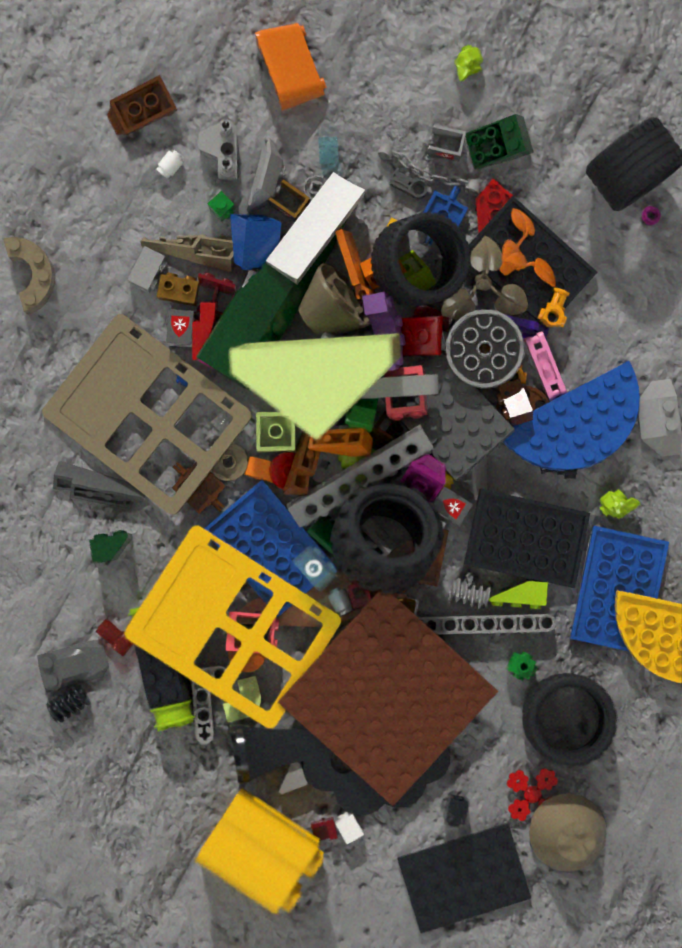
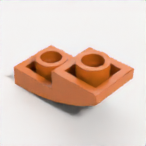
(258, 469)

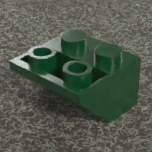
(109, 548)

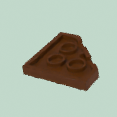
(433, 574)

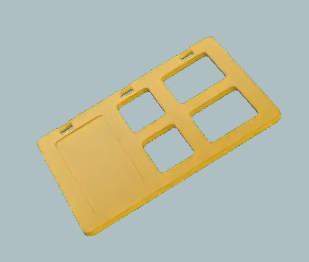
(194, 600)

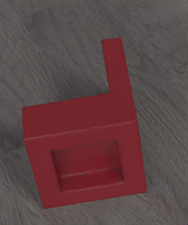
(325, 829)

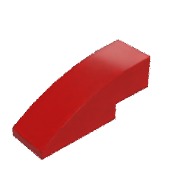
(202, 328)

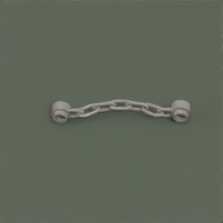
(472, 187)

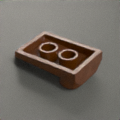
(141, 106)

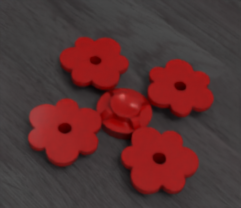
(532, 793)

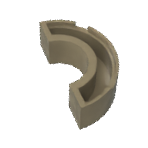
(43, 272)

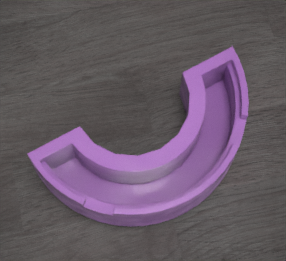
(384, 318)

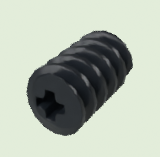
(68, 704)

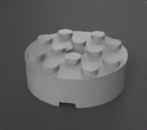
(485, 328)

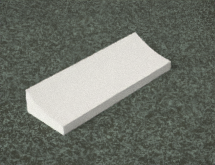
(315, 227)

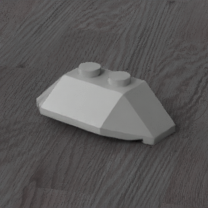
(267, 177)
(660, 418)

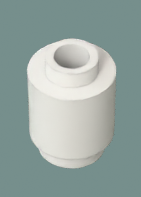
(170, 164)

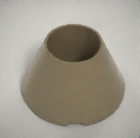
(332, 304)

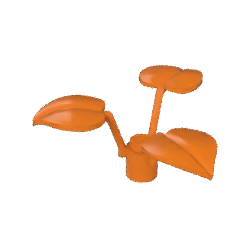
(514, 259)

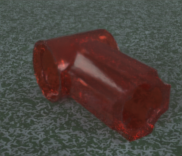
(114, 636)

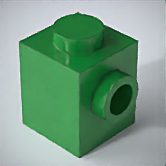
(221, 206)

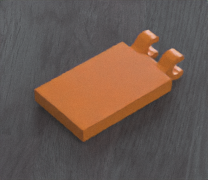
(352, 262)

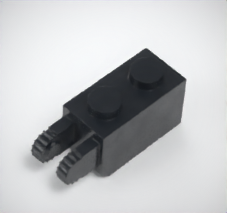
(456, 810)

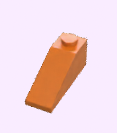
(345, 442)

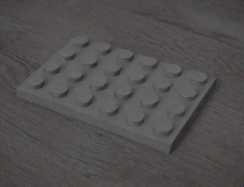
(458, 420)

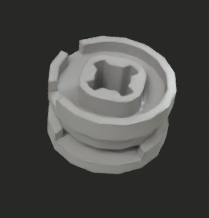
(313, 185)

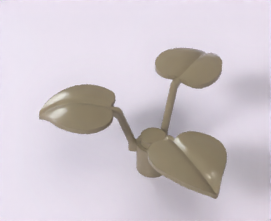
(486, 257)

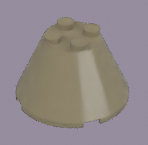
(567, 832)

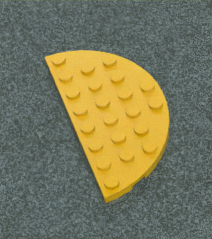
(652, 632)

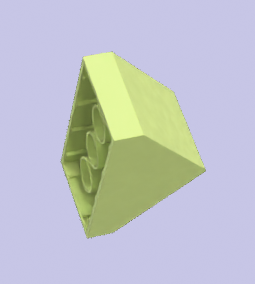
(315, 378)

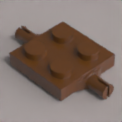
(205, 494)

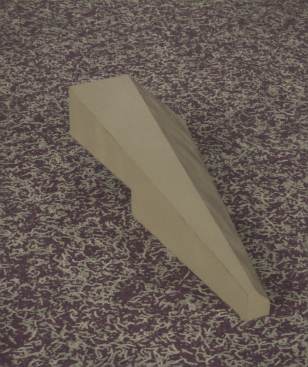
(198, 249)

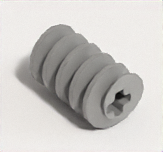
(469, 593)

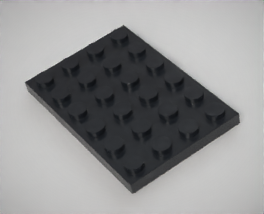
(570, 269)
(527, 538)
(464, 877)

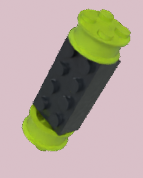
(164, 689)

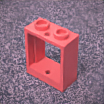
(413, 411)
(230, 639)

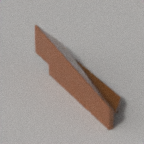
(302, 467)

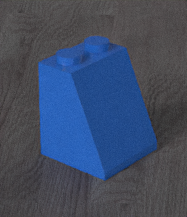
(253, 239)

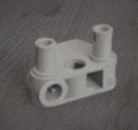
(214, 144)

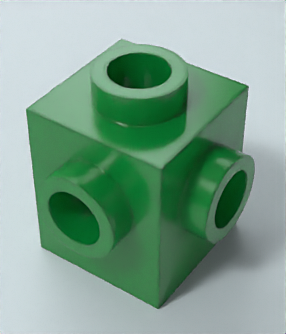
(515, 662)

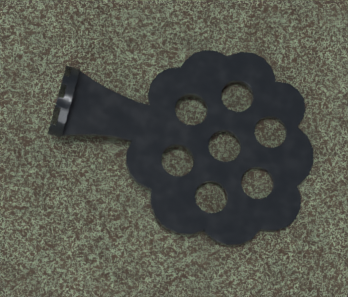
(266, 749)

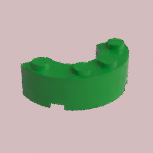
(362, 414)

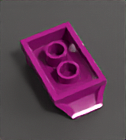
(426, 476)

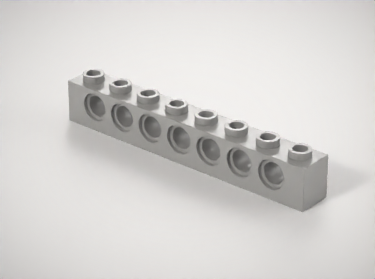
(364, 466)

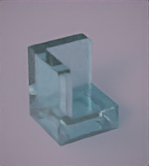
(328, 150)

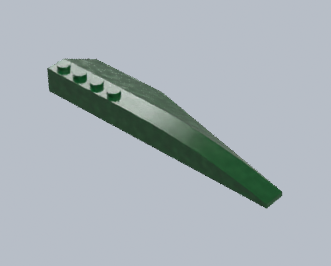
(257, 314)

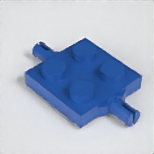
(447, 206)

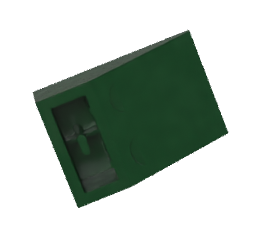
(499, 142)

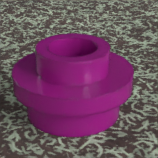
(655, 211)

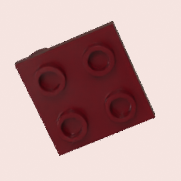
(224, 286)

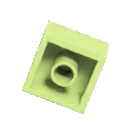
(275, 432)

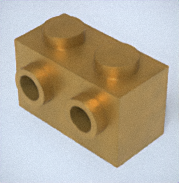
(178, 289)

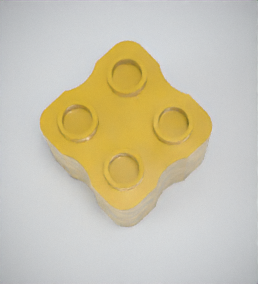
(261, 852)

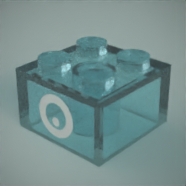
(315, 569)

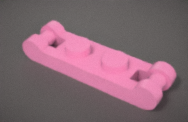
(545, 366)

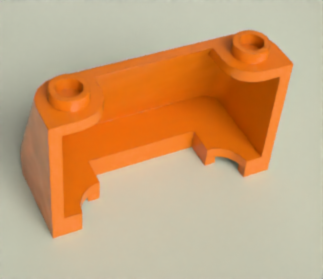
(290, 64)

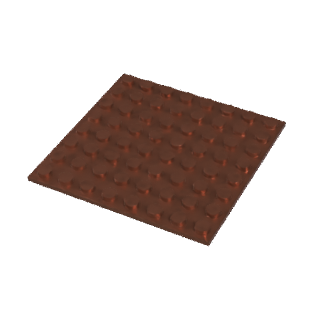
(388, 696)

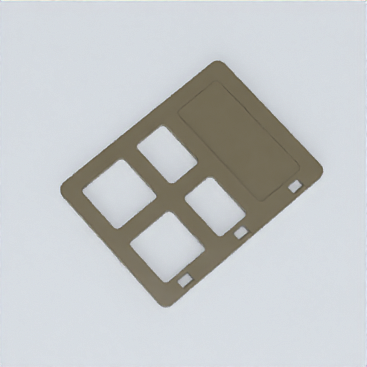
(110, 387)

